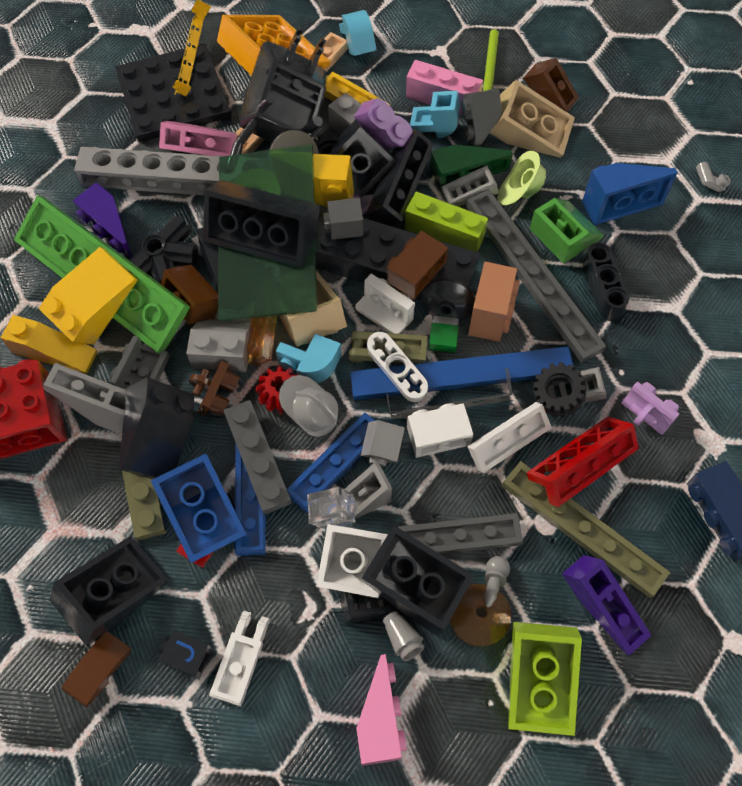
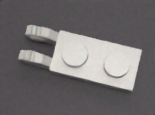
(239, 662)

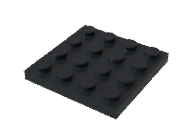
(151, 95)

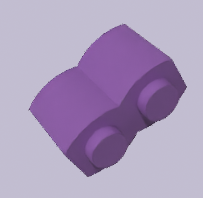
(383, 123)

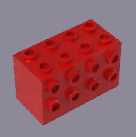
(28, 412)

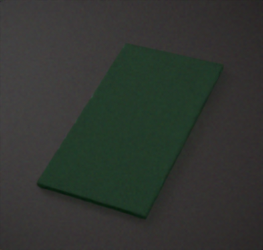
(253, 284)

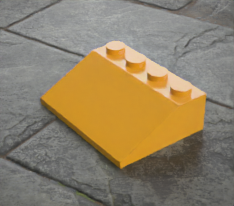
(245, 35)

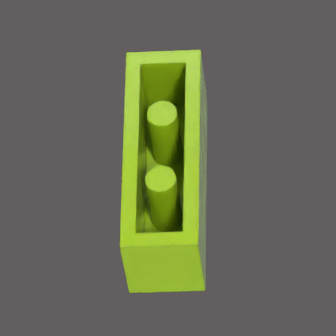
(445, 222)

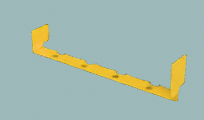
(201, 10)

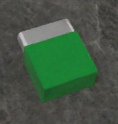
(443, 334)

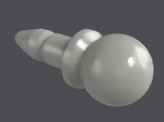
(497, 571)

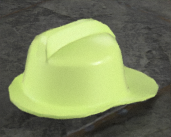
(523, 180)

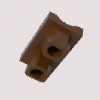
(222, 378)

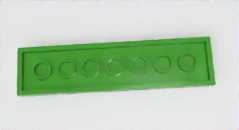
(63, 244)

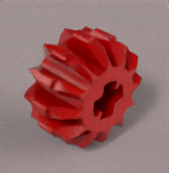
(269, 387)

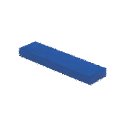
(331, 464)
(249, 513)

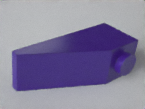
(607, 602)

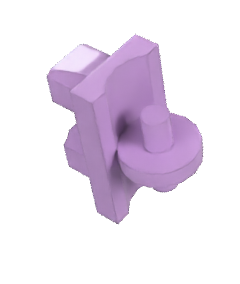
(650, 408)

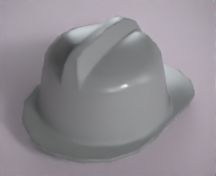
(309, 405)

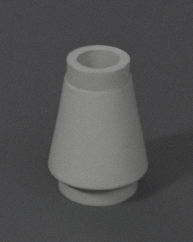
(403, 636)

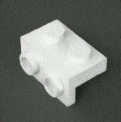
(386, 305)

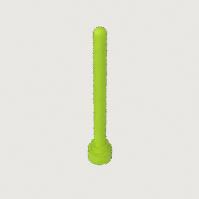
(491, 60)

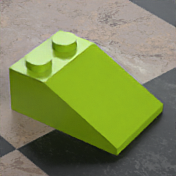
(544, 678)

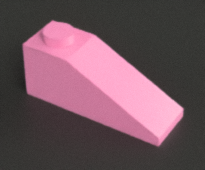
(195, 139)

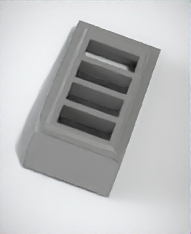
(473, 178)
(591, 395)

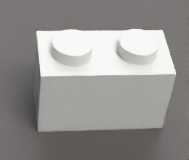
(439, 429)

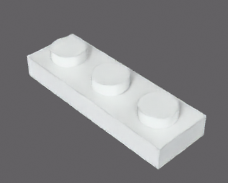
(509, 437)

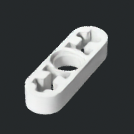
(404, 387)

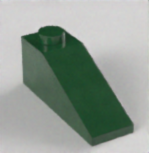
(459, 160)

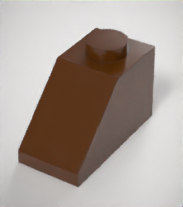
(552, 83)

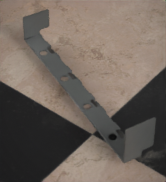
(468, 403)

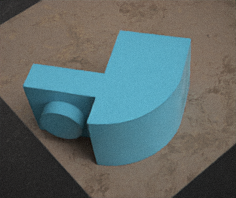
(358, 32)
(440, 116)
(316, 363)

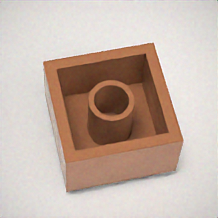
(494, 302)

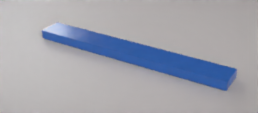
(460, 372)

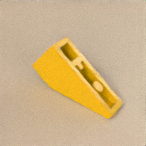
(46, 344)

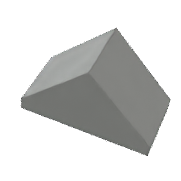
(370, 490)

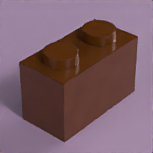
(417, 264)
(193, 290)

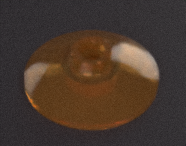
(479, 630)

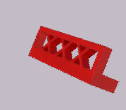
(589, 462)

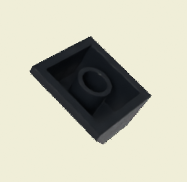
(367, 155)

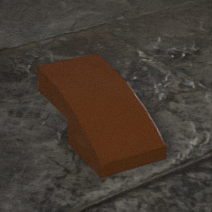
(95, 668)

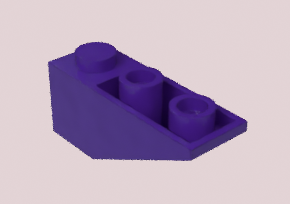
(101, 212)

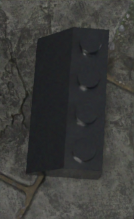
(259, 222)

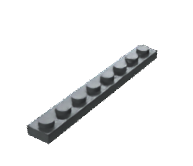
(537, 278)

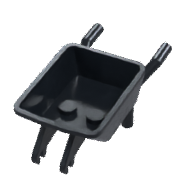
(282, 93)

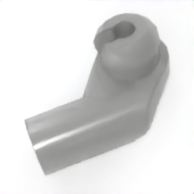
(709, 180)

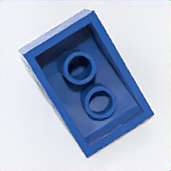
(625, 190)
(198, 508)

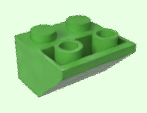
(563, 229)

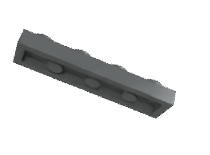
(257, 457)
(468, 534)

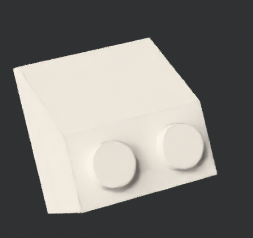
(346, 558)

